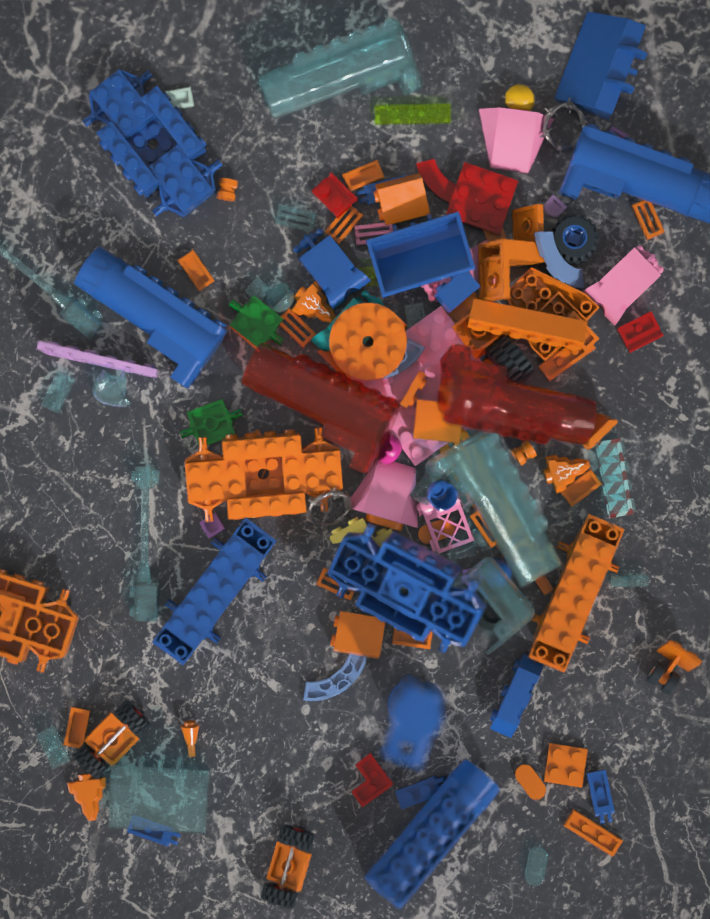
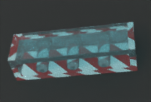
(614, 478)

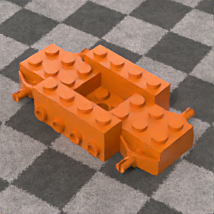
(235, 477)
(31, 624)

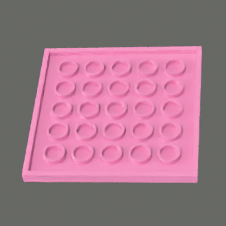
(436, 336)

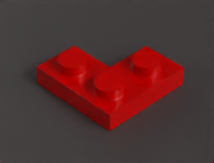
(375, 782)

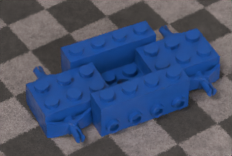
(135, 120)
(430, 579)

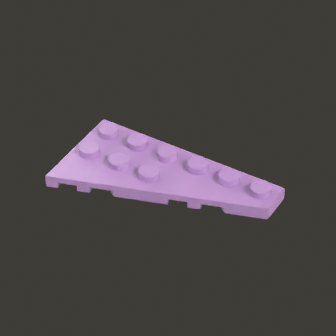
(91, 357)

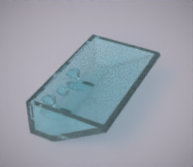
(158, 798)

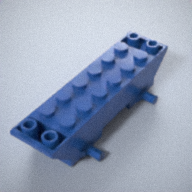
(214, 591)

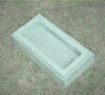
(181, 97)

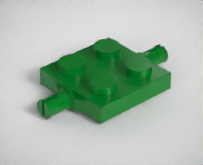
(256, 322)
(211, 422)

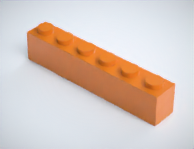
(527, 324)

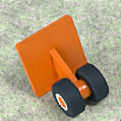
(678, 656)

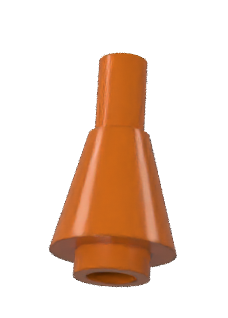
(190, 733)

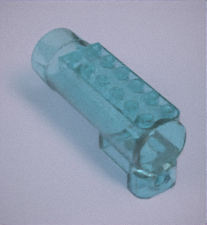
(362, 60)
(490, 482)

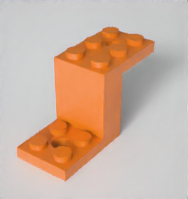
(498, 255)

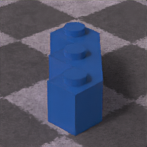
(516, 695)

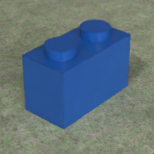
(456, 291)

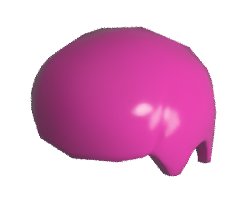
(390, 450)

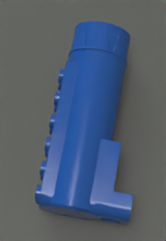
(620, 165)
(172, 322)
(415, 719)
(432, 833)

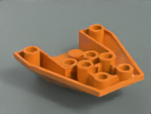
(548, 295)

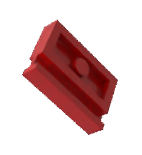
(334, 195)
(640, 332)

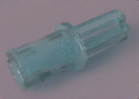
(629, 580)

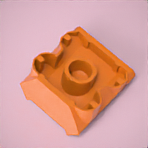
(477, 340)
(602, 427)

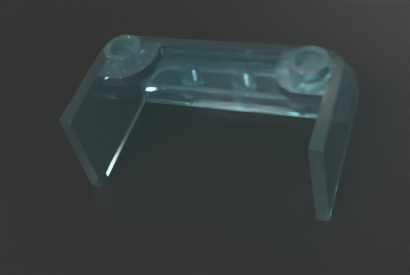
(502, 596)

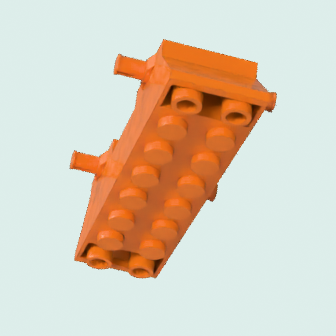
(575, 592)

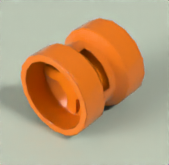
(227, 188)
(523, 452)

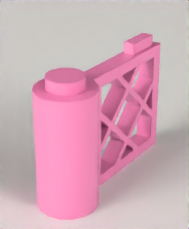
(430, 512)

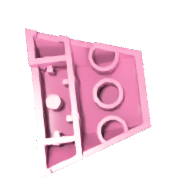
(512, 137)
(387, 493)

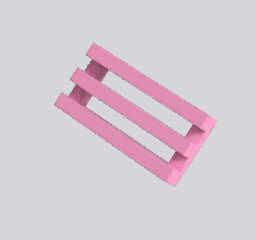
(367, 234)

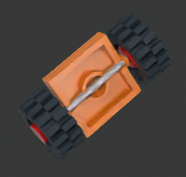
(111, 739)
(288, 866)

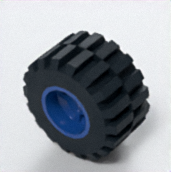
(575, 238)
(509, 355)

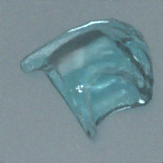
(110, 389)

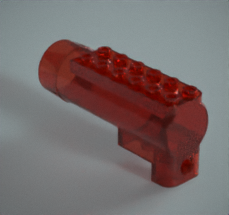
(483, 399)
(350, 412)

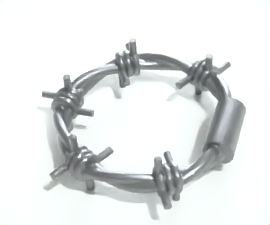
(550, 112)
(316, 500)

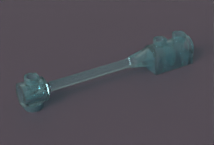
(72, 310)
(144, 591)

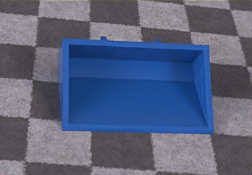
(601, 63)
(420, 254)

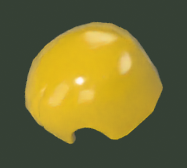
(519, 98)

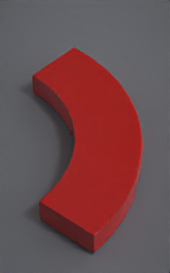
(436, 180)

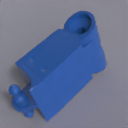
(330, 268)

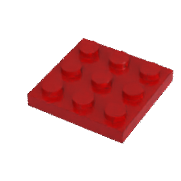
(482, 198)

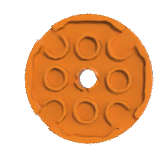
(372, 361)

